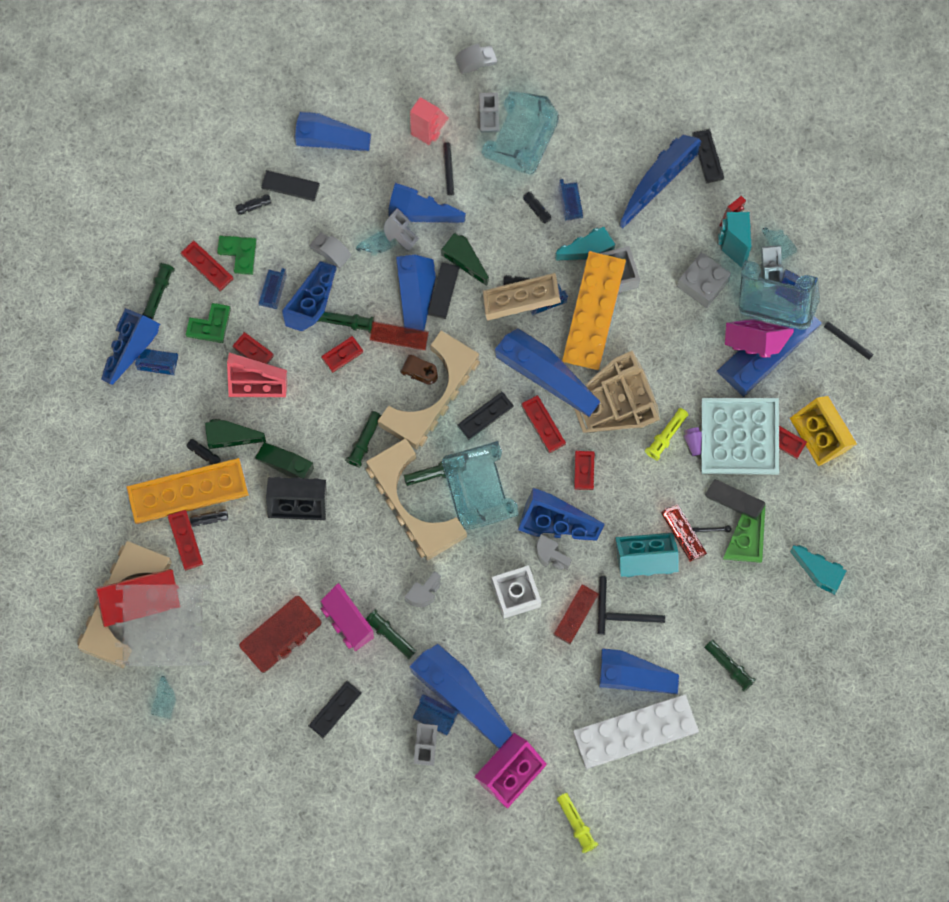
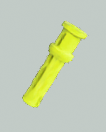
(661, 440)
(581, 831)

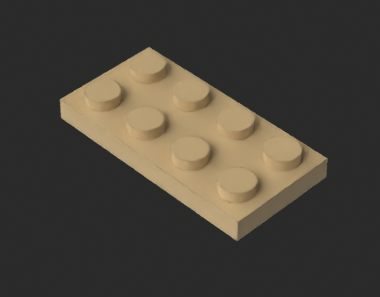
(521, 296)

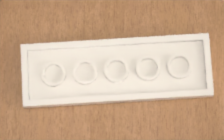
(635, 731)

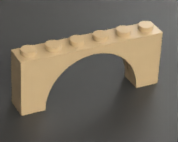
(416, 425)
(429, 537)
(132, 563)

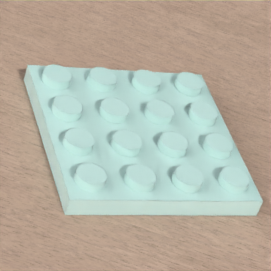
(740, 436)

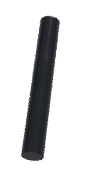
(448, 168)
(848, 340)
(602, 605)
(635, 617)

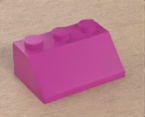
(757, 336)
(346, 618)
(510, 770)

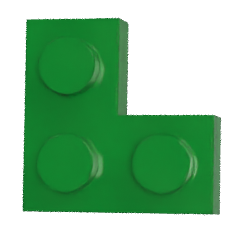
(241, 247)
(213, 328)

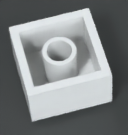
(516, 592)

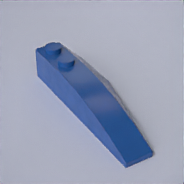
(662, 172)
(545, 369)
(746, 370)
(461, 692)

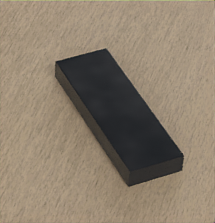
(708, 156)
(290, 185)
(443, 290)
(485, 415)
(735, 499)
(335, 709)

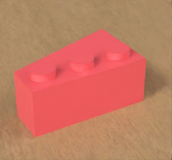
(426, 121)
(254, 378)

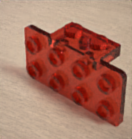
(280, 634)

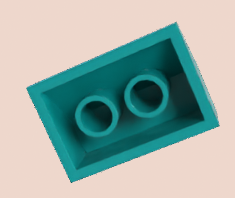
(736, 236)
(647, 554)

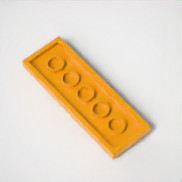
(594, 310)
(187, 491)

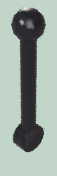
(727, 528)

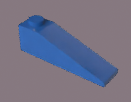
(325, 132)
(422, 209)
(416, 286)
(310, 299)
(134, 337)
(552, 515)
(630, 672)

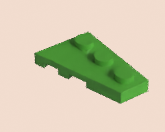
(747, 540)

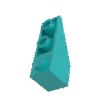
(596, 241)
(822, 572)

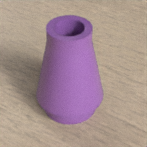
(694, 440)

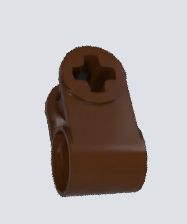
(418, 368)

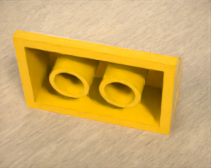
(823, 430)

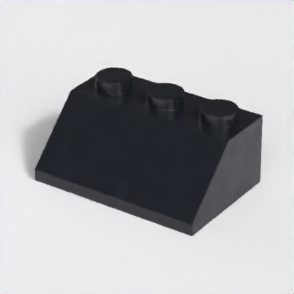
(296, 498)

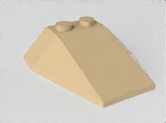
(623, 397)

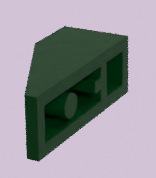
(461, 254)
(228, 434)
(285, 461)

